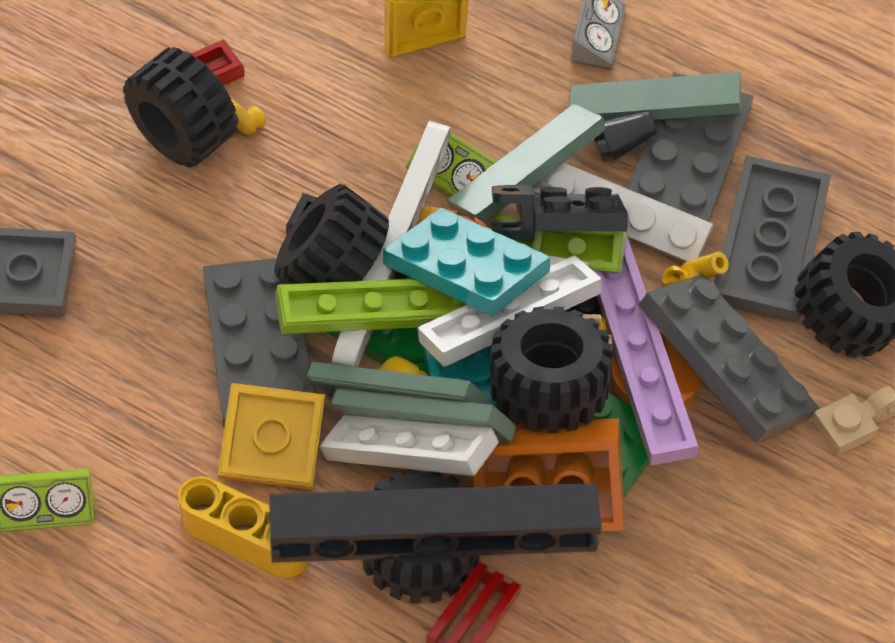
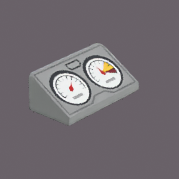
(598, 32)

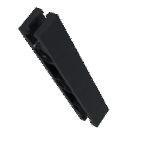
(434, 522)

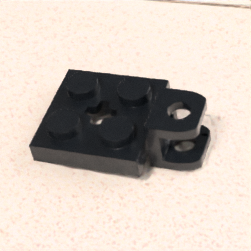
(559, 211)

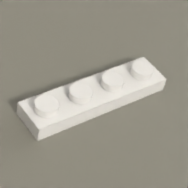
(648, 220)
(472, 330)
(409, 444)

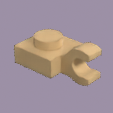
(851, 423)

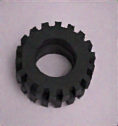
(180, 106)
(332, 240)
(833, 306)
(550, 369)
(420, 575)

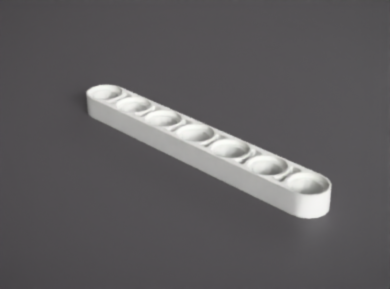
(402, 218)

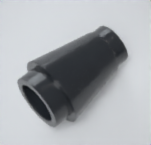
(624, 135)

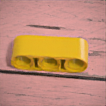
(219, 521)

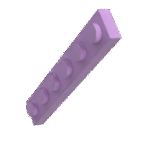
(645, 366)

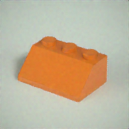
(563, 457)

